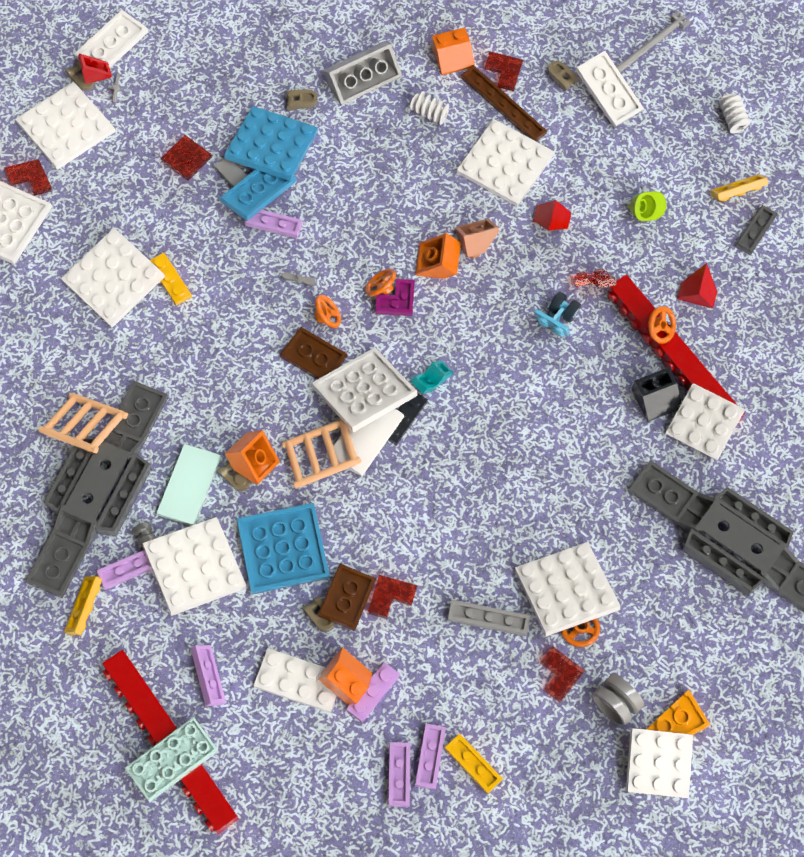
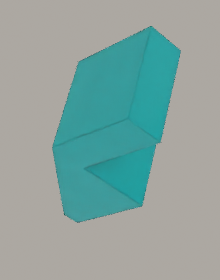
(432, 377)

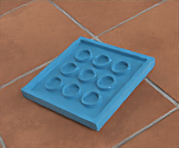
(271, 143)
(283, 548)

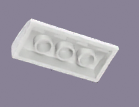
(369, 440)

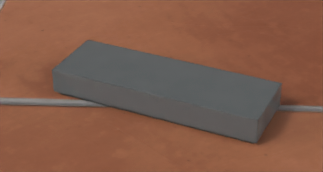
(756, 230)

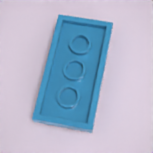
(254, 193)

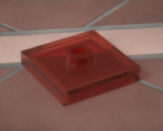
(186, 157)

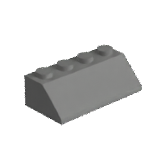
(362, 72)

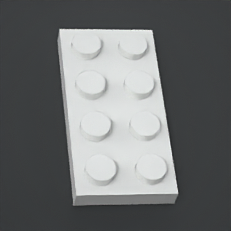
(114, 39)
(609, 89)
(294, 680)

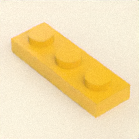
(739, 187)
(172, 281)
(83, 605)
(473, 763)

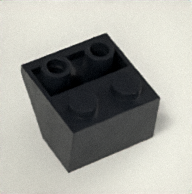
(657, 394)

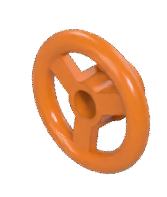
(383, 285)
(324, 313)
(659, 324)
(587, 629)

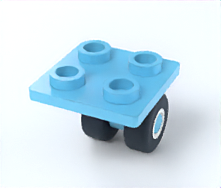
(559, 307)

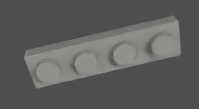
(488, 618)

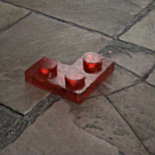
(507, 66)
(29, 172)
(599, 278)
(390, 590)
(565, 672)

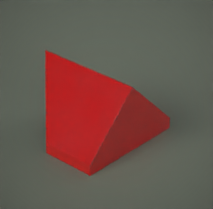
(94, 69)
(552, 215)
(699, 288)

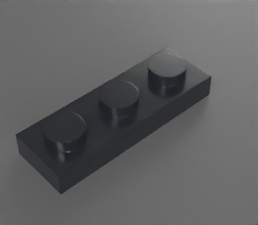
(411, 410)

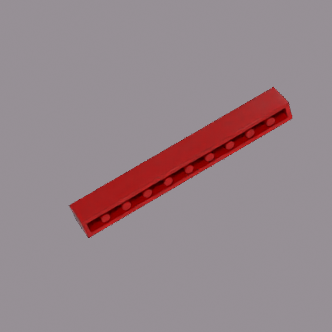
(674, 353)
(159, 725)

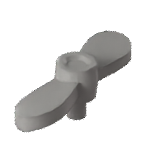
(116, 87)
(299, 279)

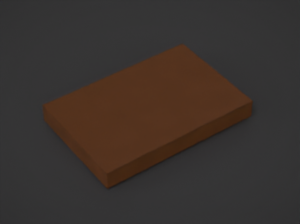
(312, 354)
(347, 597)

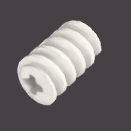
(429, 108)
(734, 113)

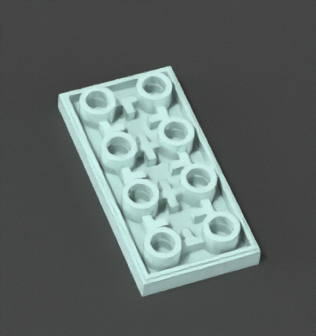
(188, 485)
(171, 759)

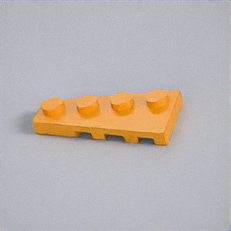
(682, 717)

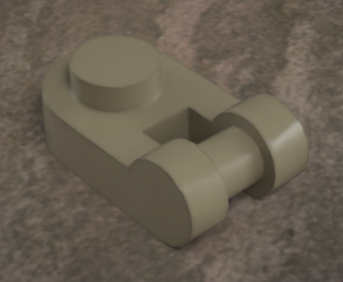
(558, 70)
(78, 80)
(307, 97)
(237, 481)
(321, 624)

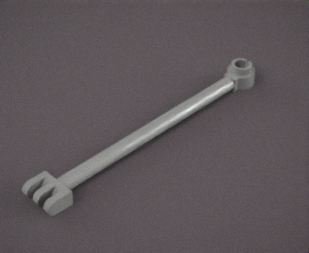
(676, 22)

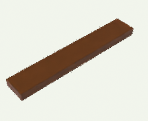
(503, 103)

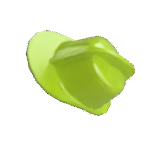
(648, 206)

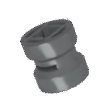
(143, 533)

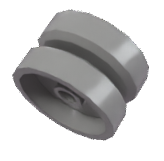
(617, 700)

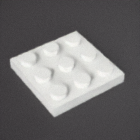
(705, 421)
(659, 763)

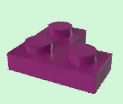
(397, 304)

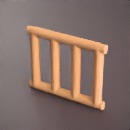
(87, 405)
(336, 466)

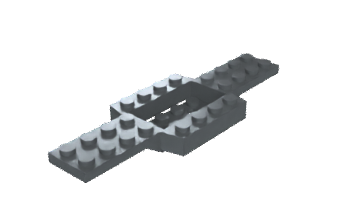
(82, 475)
(747, 527)

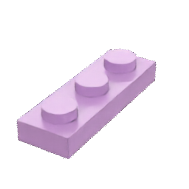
(275, 223)
(124, 570)
(208, 675)
(378, 687)
(430, 756)
(399, 774)

